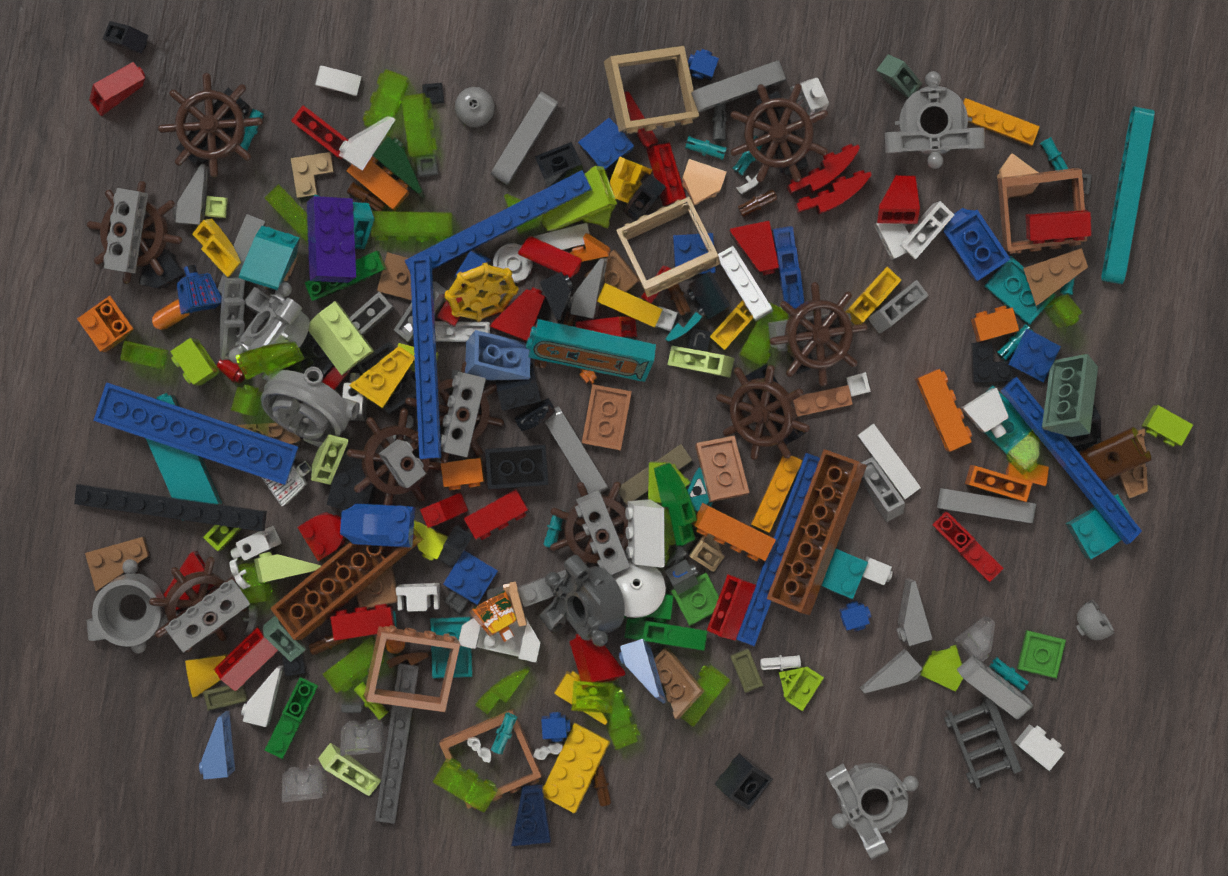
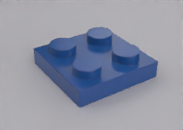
(690, 247)
(1034, 355)
(470, 577)

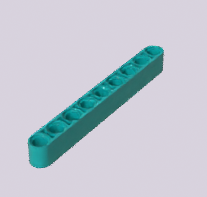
(1127, 195)

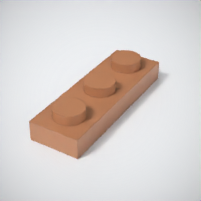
(823, 400)

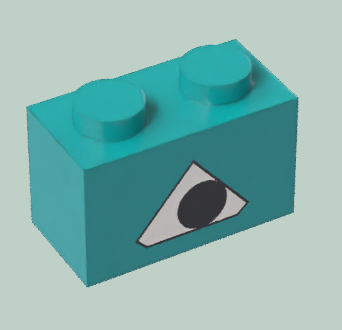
(697, 490)

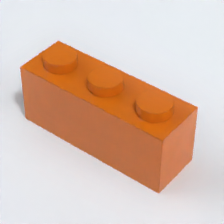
(381, 183)
(998, 483)

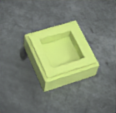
(216, 207)

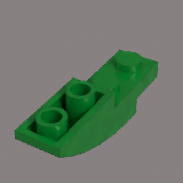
(365, 268)
(676, 498)
(666, 634)
(291, 718)

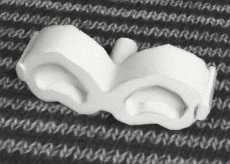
(748, 186)
(237, 574)
(554, 748)
(483, 752)

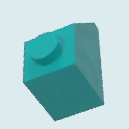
(362, 223)

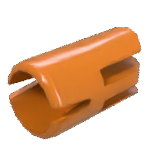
(168, 316)

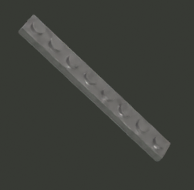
(396, 747)

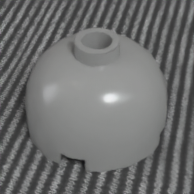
(471, 115)
(1093, 622)

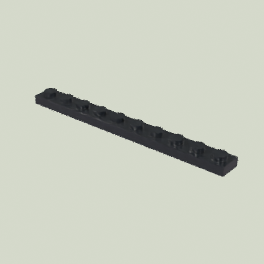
(170, 507)

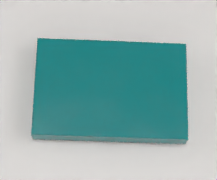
(1012, 289)
(1015, 428)
(440, 655)

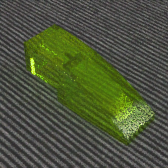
(269, 359)
(501, 689)

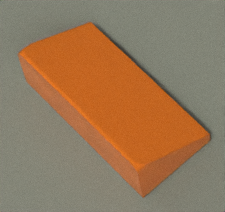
(1037, 476)

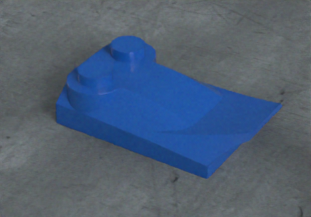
(975, 243)
(378, 525)

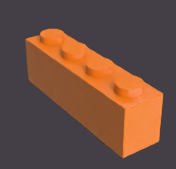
(943, 410)
(733, 532)

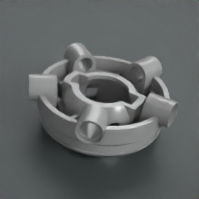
(322, 408)

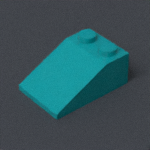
(270, 257)
(1093, 532)
(844, 573)

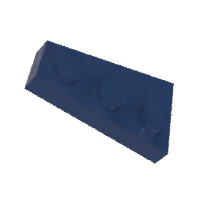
(532, 818)

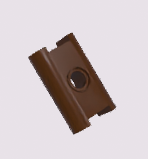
(1125, 446)

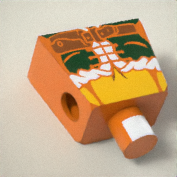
(495, 616)

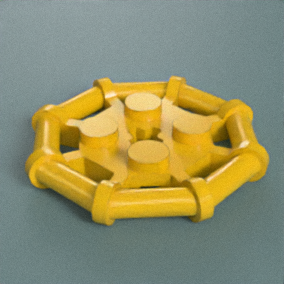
(477, 280)

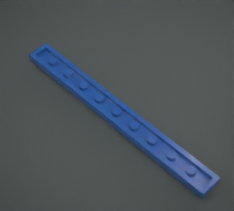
(506, 220)
(425, 357)
(1072, 462)
(759, 603)

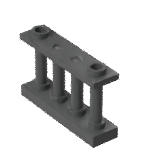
(1002, 743)

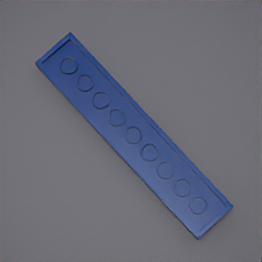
(196, 433)

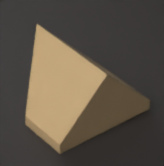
(707, 552)

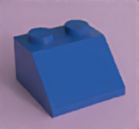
(606, 144)

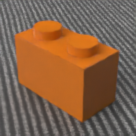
(994, 324)
(462, 472)

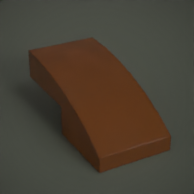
(412, 656)

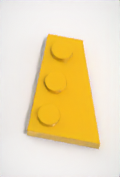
(384, 377)

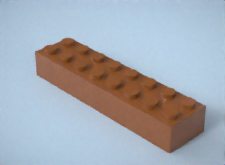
(816, 532)
(335, 585)

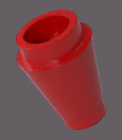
(231, 370)

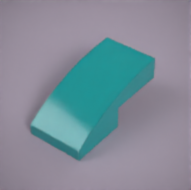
(678, 330)

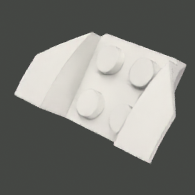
(523, 644)

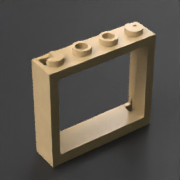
(618, 97)
(682, 271)

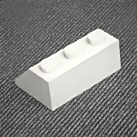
(645, 533)

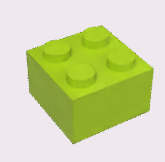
(194, 362)

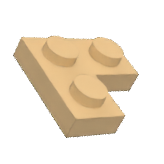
(305, 170)

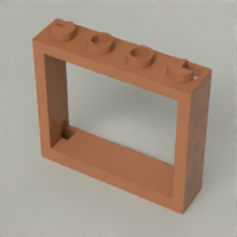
(1078, 202)
(408, 699)
(484, 726)

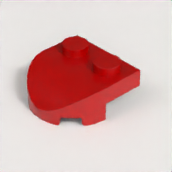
(323, 534)

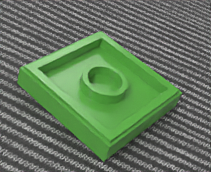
(697, 601)
(1041, 654)

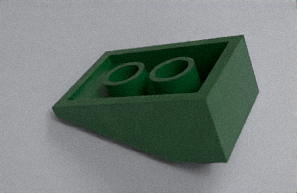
(393, 157)

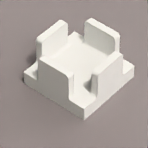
(418, 596)

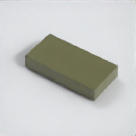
(746, 670)
(223, 697)

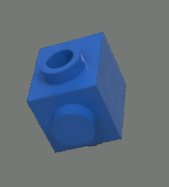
(702, 64)
(855, 616)
(555, 726)

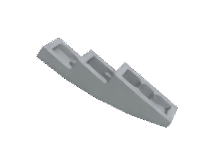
(243, 242)
(231, 315)

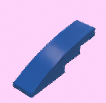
(788, 266)

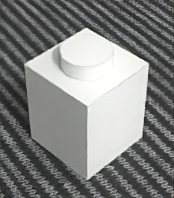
(877, 571)

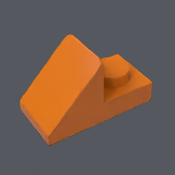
(594, 249)

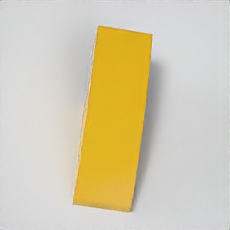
(217, 246)
(873, 296)
(629, 305)
(732, 325)

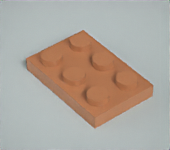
(606, 417)
(722, 468)

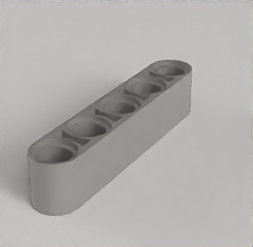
(738, 86)
(524, 138)
(575, 452)
(986, 505)
(995, 687)

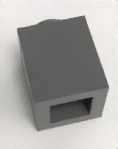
(682, 576)

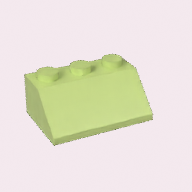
(339, 337)

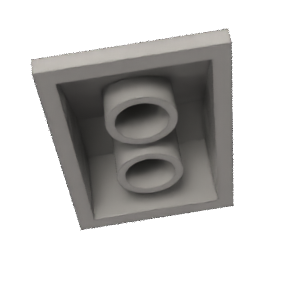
(912, 618)

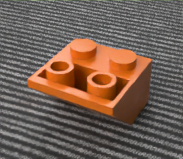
(105, 324)

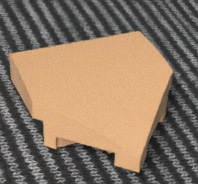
(1012, 167)
(702, 181)
(515, 601)

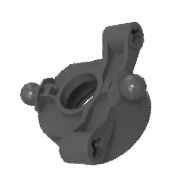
(586, 599)

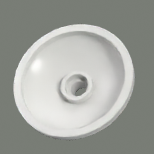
(646, 597)

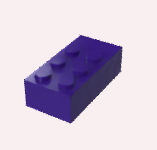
(331, 239)

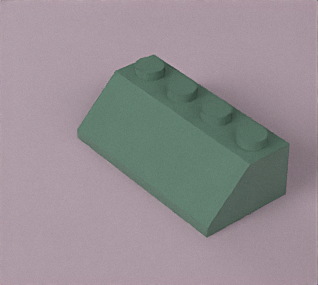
(1070, 396)

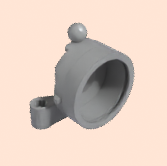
(955, 135)
(276, 321)
(110, 622)
(850, 789)

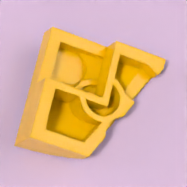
(627, 179)
(202, 673)

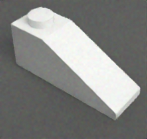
(363, 145)
(926, 229)
(261, 704)

